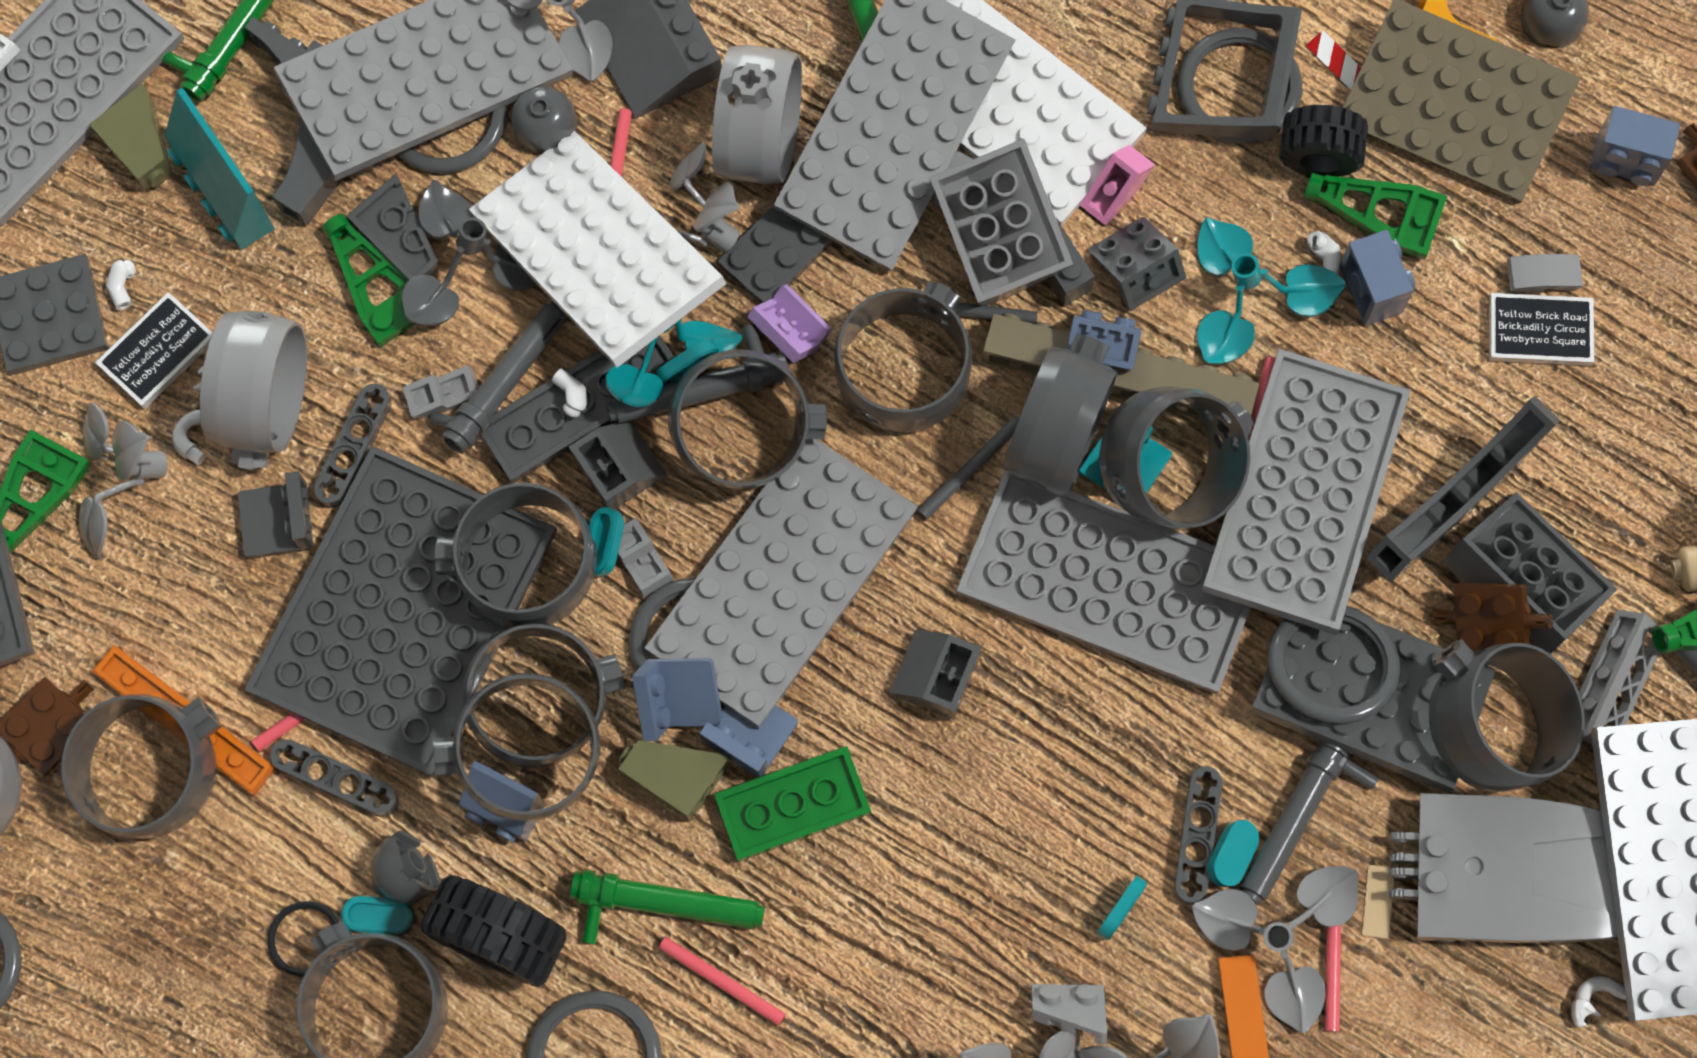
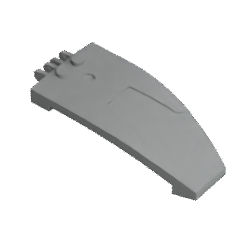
(1507, 871)

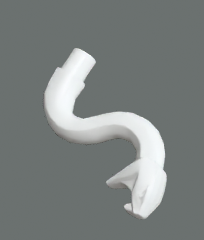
(180, 440)
(1581, 1005)

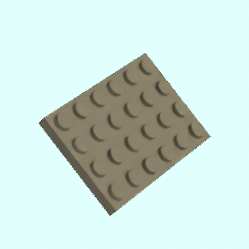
(1460, 99)

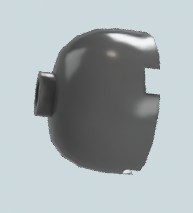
(1554, 21)
(543, 119)
(402, 871)

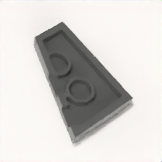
(394, 229)

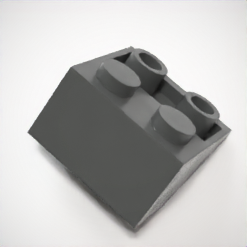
(617, 463)
(936, 672)

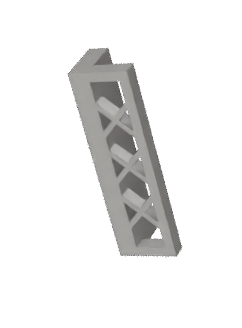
(1611, 671)

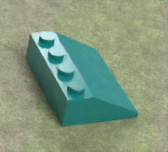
(214, 174)

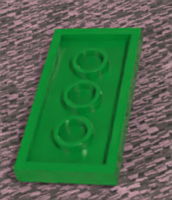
(792, 803)

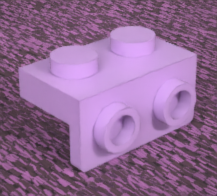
(790, 324)

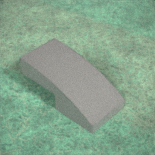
(1544, 272)
(440, 393)
(642, 559)

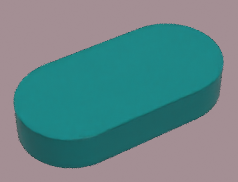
(680, 364)
(607, 530)
(1233, 853)
(1122, 908)
(377, 915)

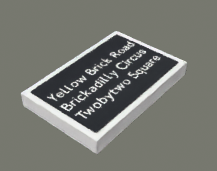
(1541, 329)
(155, 350)

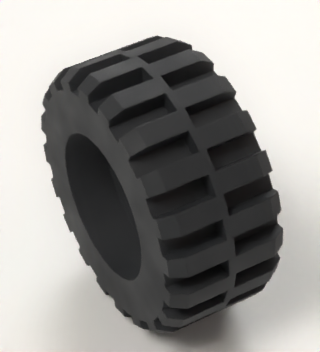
(494, 930)

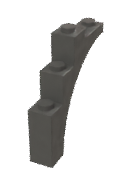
(308, 178)
(1463, 491)

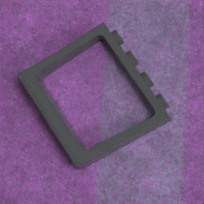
(1281, 19)

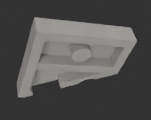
(1071, 1008)

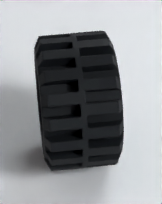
(1323, 140)

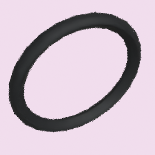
(273, 928)

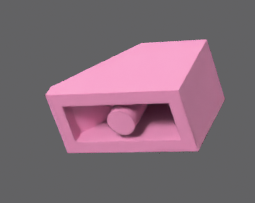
(1117, 184)

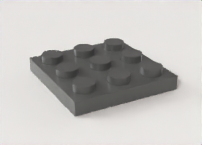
(50, 315)

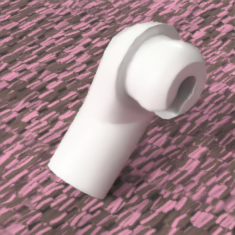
(1325, 249)
(115, 283)
(574, 393)

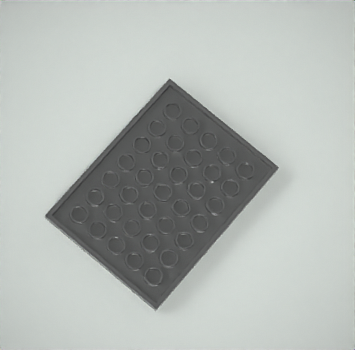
(372, 629)

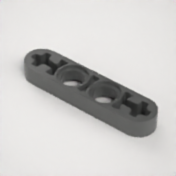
(347, 443)
(332, 781)
(1202, 835)

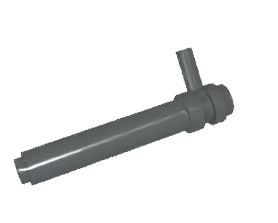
(748, 376)
(474, 416)
(1321, 769)

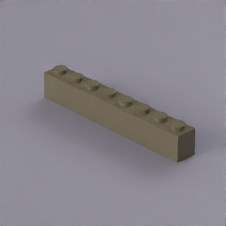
(1025, 345)

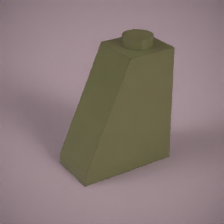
(135, 137)
(673, 774)

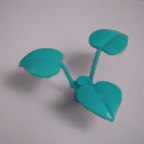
(1229, 247)
(642, 388)

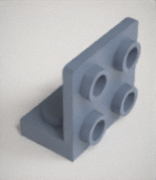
(1120, 336)
(676, 695)
(747, 745)

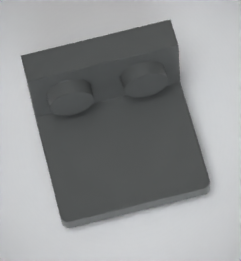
(1139, 262)
(276, 518)

